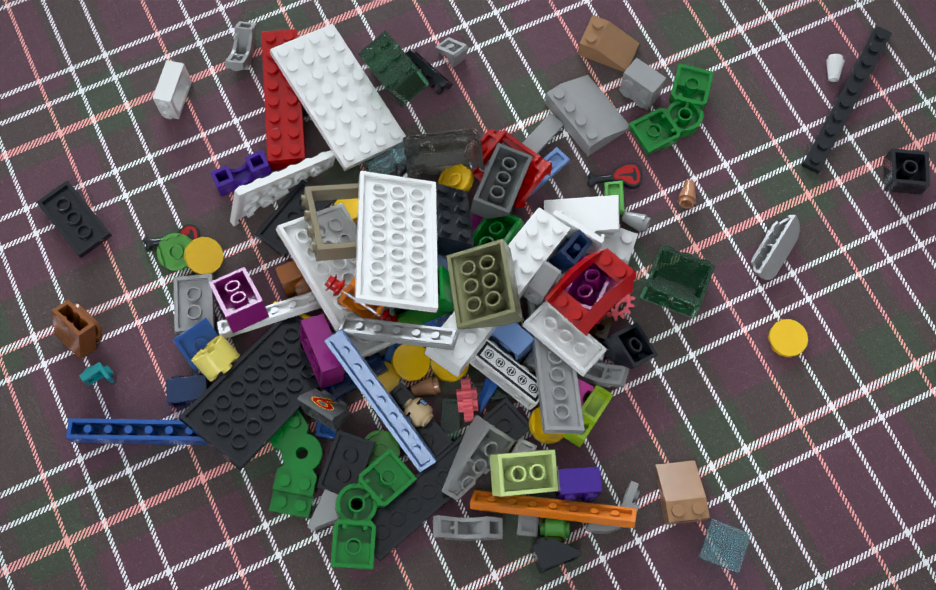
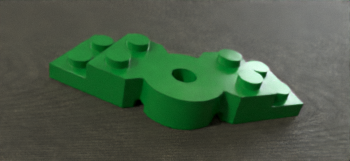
(688, 99)
(295, 480)
(354, 531)

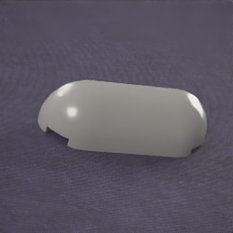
(776, 247)

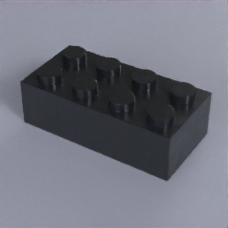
(453, 220)

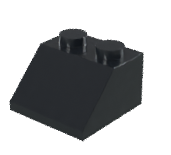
(629, 347)
(552, 553)

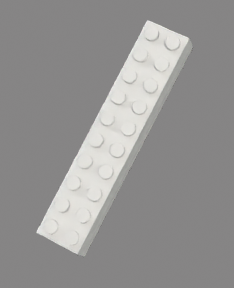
(529, 249)

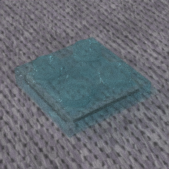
(724, 546)

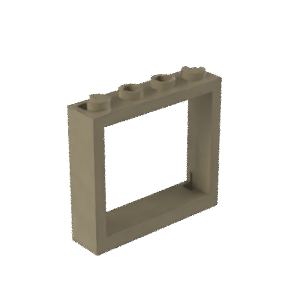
(322, 251)

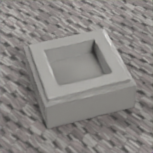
(527, 526)

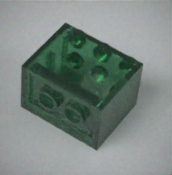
(393, 68)
(677, 281)

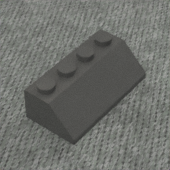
(500, 182)

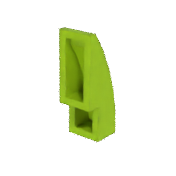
(591, 412)

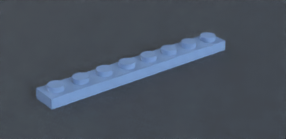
(380, 400)

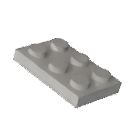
(193, 301)

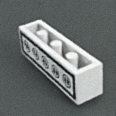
(507, 374)

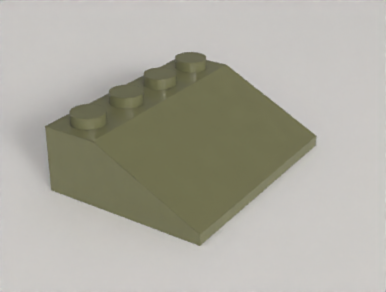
(484, 286)

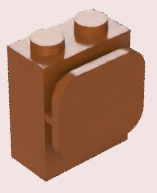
(292, 279)
(76, 328)

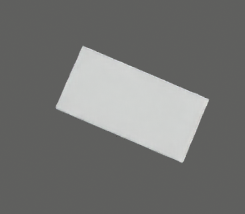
(592, 212)
(564, 338)

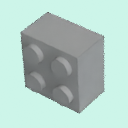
(642, 84)

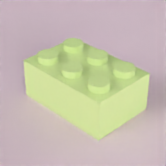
(523, 473)

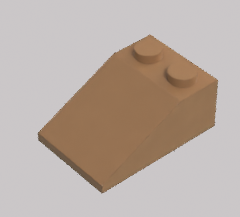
(607, 44)
(681, 493)

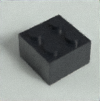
(906, 171)

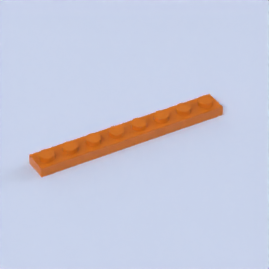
(555, 509)

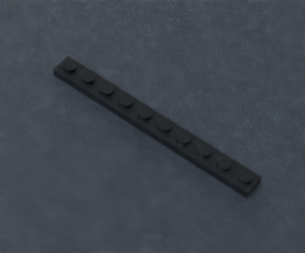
(846, 100)

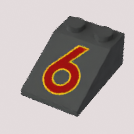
(324, 409)

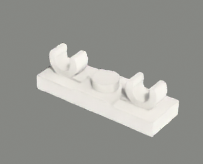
(574, 225)

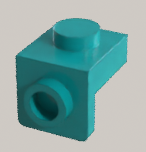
(95, 373)

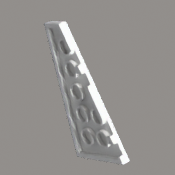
(276, 185)

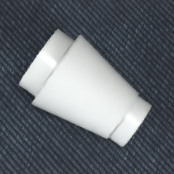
(834, 67)

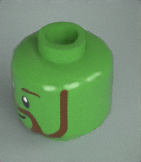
(555, 529)

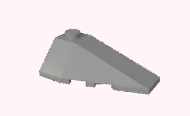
(473, 456)

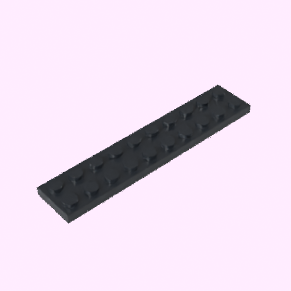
(425, 494)

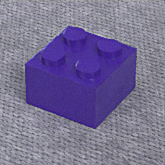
(579, 484)

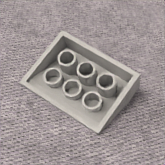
(586, 113)

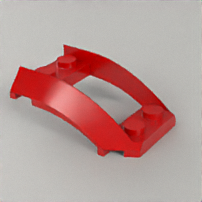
(535, 173)
(572, 309)

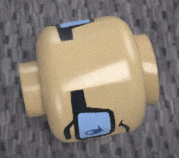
(418, 412)

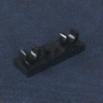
(429, 71)

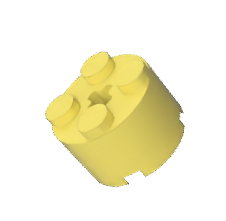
(215, 357)

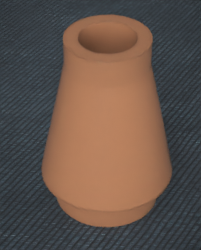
(687, 195)
(429, 386)

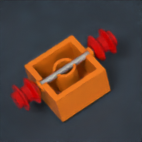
(348, 300)

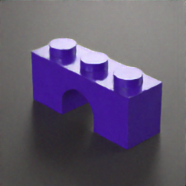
(228, 179)

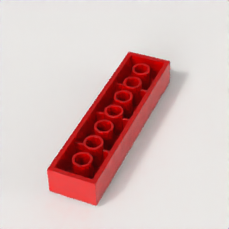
(282, 108)

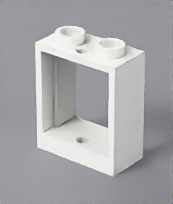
(172, 89)

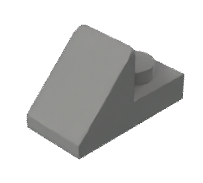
(453, 50)

